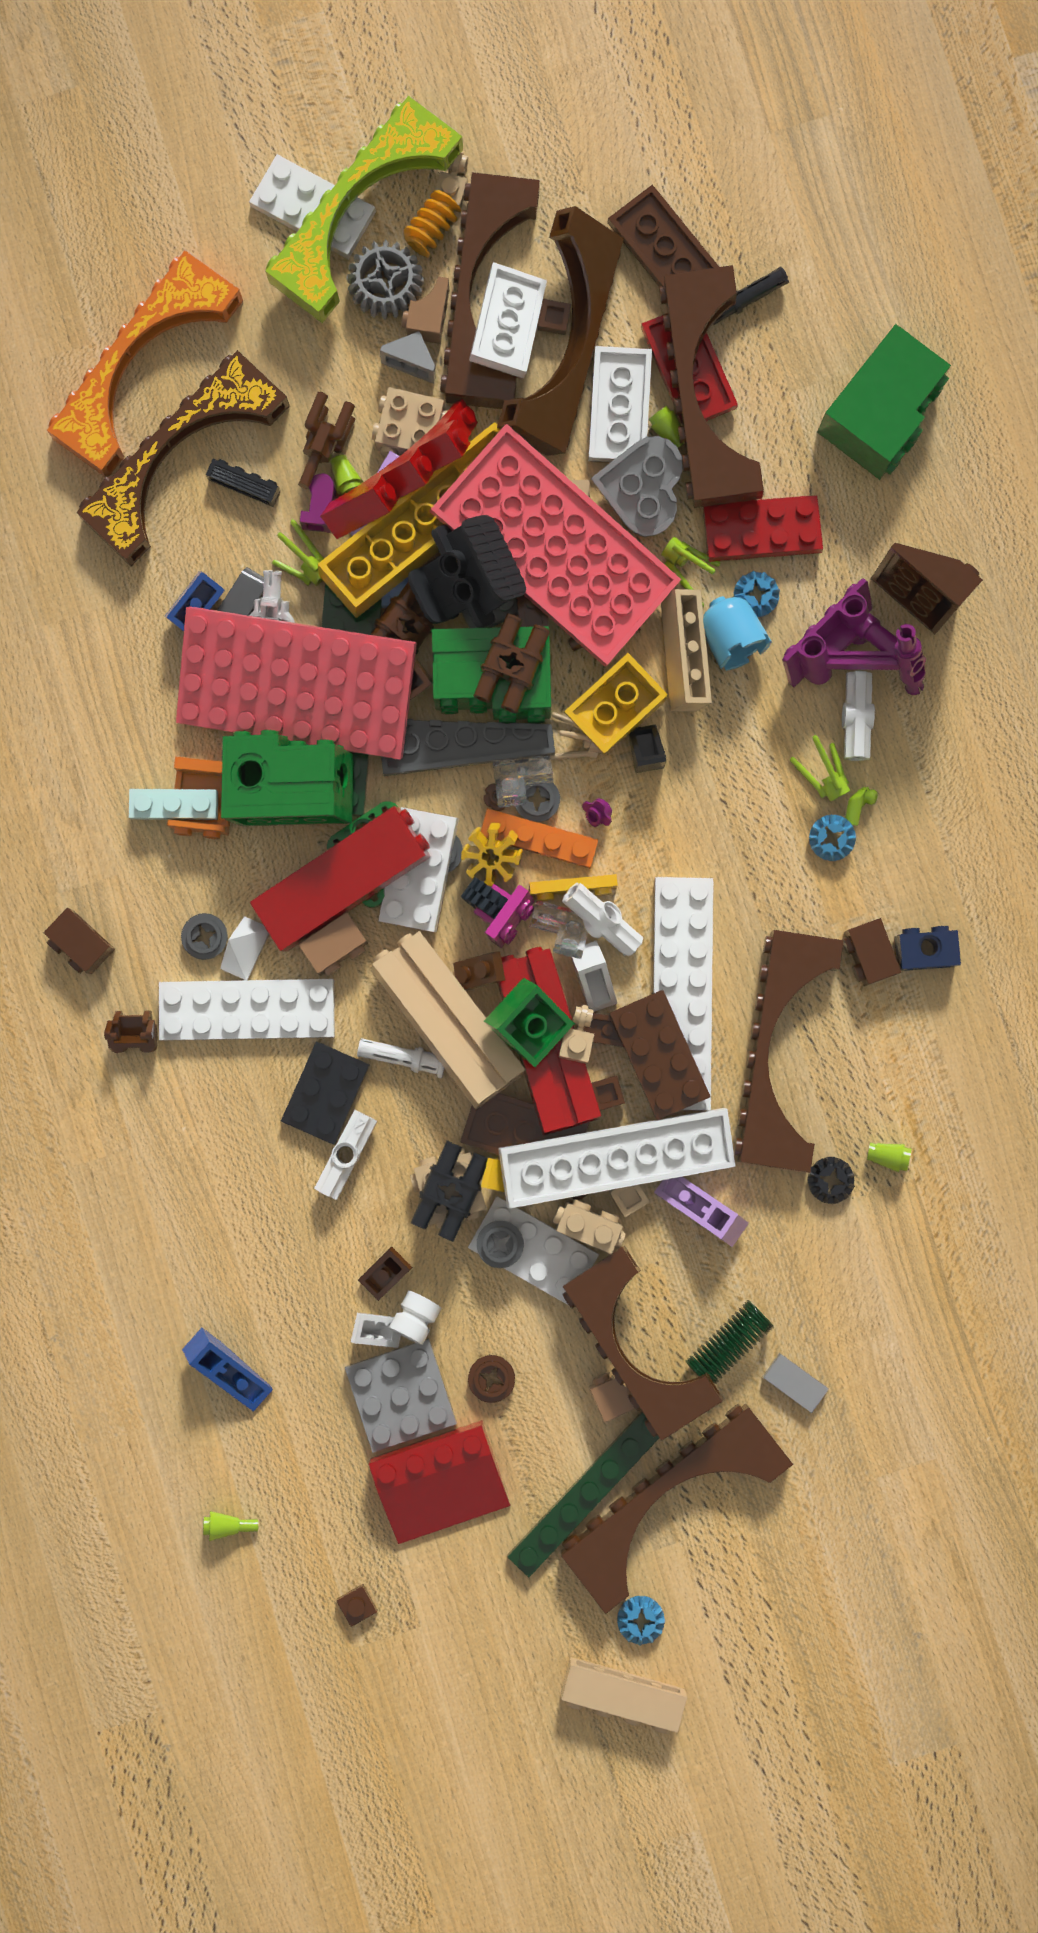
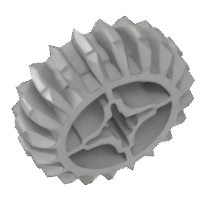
(374, 283)

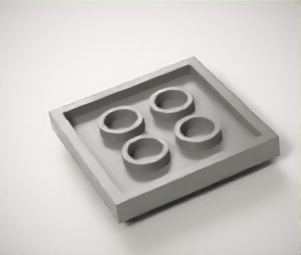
(400, 1395)

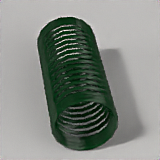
(752, 1317)

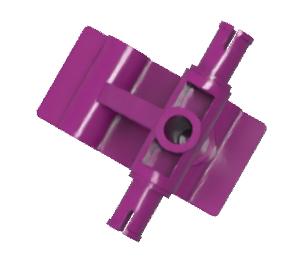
(850, 623)

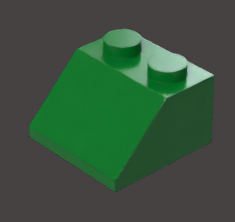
(529, 1022)

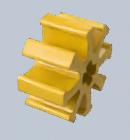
(481, 853)

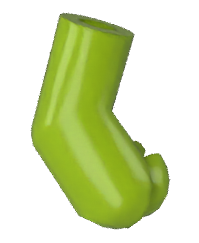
(857, 801)

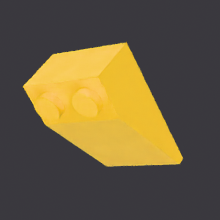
(616, 704)

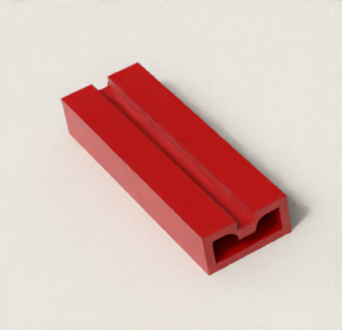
(341, 878)
(556, 1085)

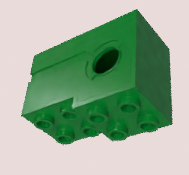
(885, 403)
(457, 673)
(285, 781)

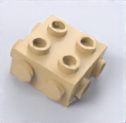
(405, 420)
(421, 1174)
(589, 1227)

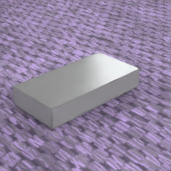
(795, 1382)

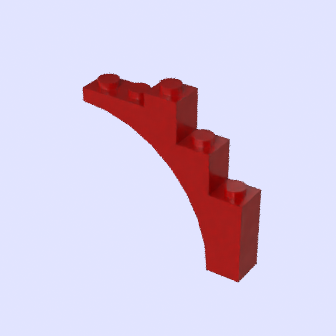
(407, 473)

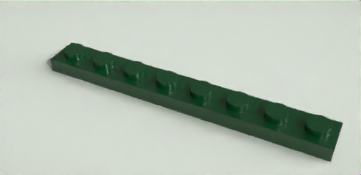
(583, 1496)

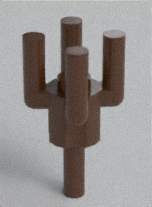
(323, 436)

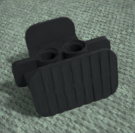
(482, 564)

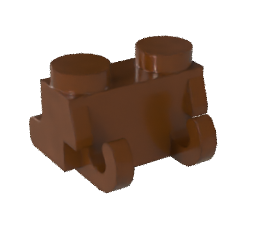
(131, 1032)

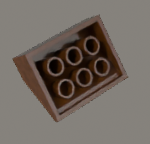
(926, 583)

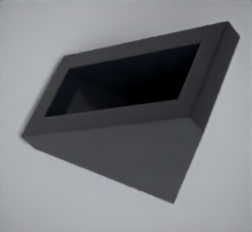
(647, 749)

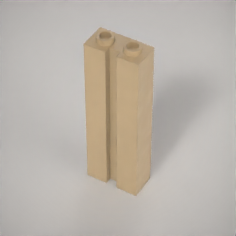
(447, 1019)

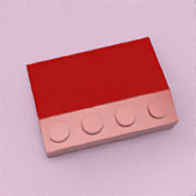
(439, 1482)

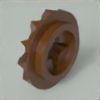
(498, 1391)

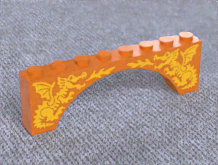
(183, 296)

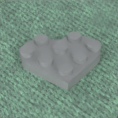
(641, 485)

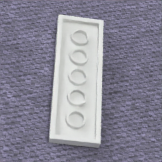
(246, 1009)

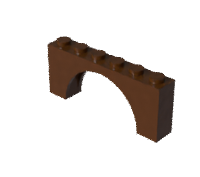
(664, 1403)

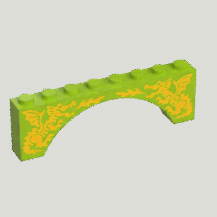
(406, 142)

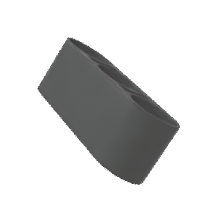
(243, 593)

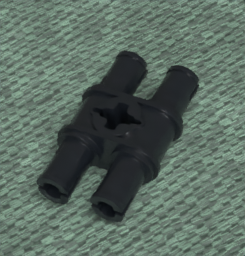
(457, 1206)

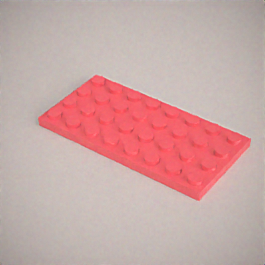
(568, 549)
(295, 681)

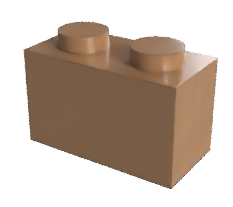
(333, 945)

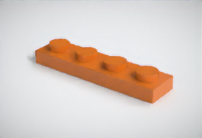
(543, 838)

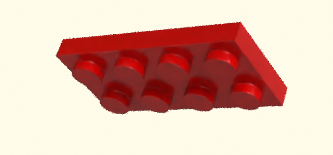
(709, 379)
(763, 528)

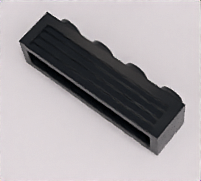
(242, 482)

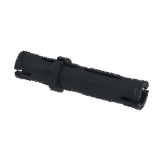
(756, 291)

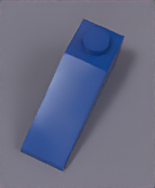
(226, 1369)

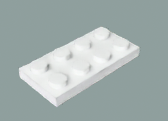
(292, 192)
(508, 320)
(619, 400)
(418, 895)
(547, 1256)

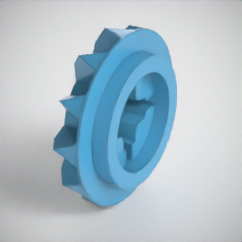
(765, 583)
(835, 824)
(631, 1610)

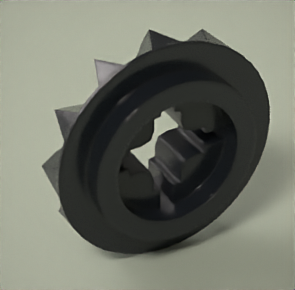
(819, 1187)

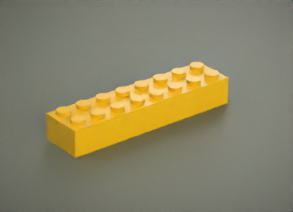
(395, 543)

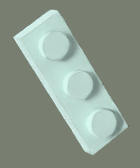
(173, 804)

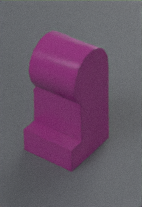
(322, 493)

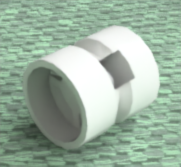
(415, 1317)

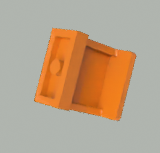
(199, 775)

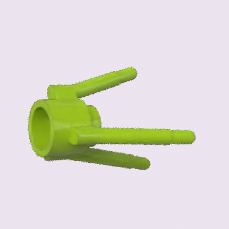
(679, 553)
(310, 563)
(836, 783)

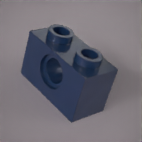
(945, 952)

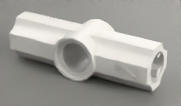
(858, 716)
(602, 919)
(336, 1172)

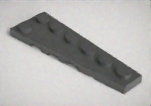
(466, 743)

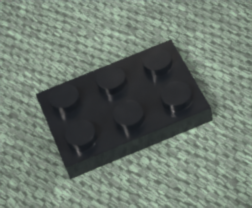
(325, 1093)

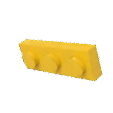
(547, 889)

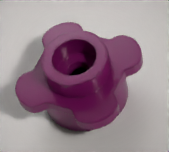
(598, 812)

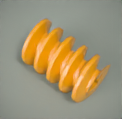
(429, 221)

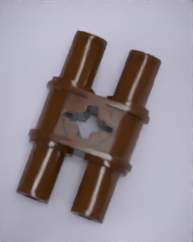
(400, 610)
(519, 676)

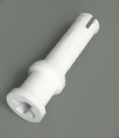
(416, 1059)

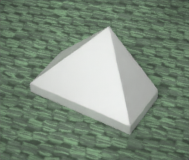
(244, 948)
(374, 1330)

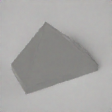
(409, 356)

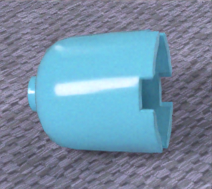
(734, 632)

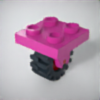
(499, 909)

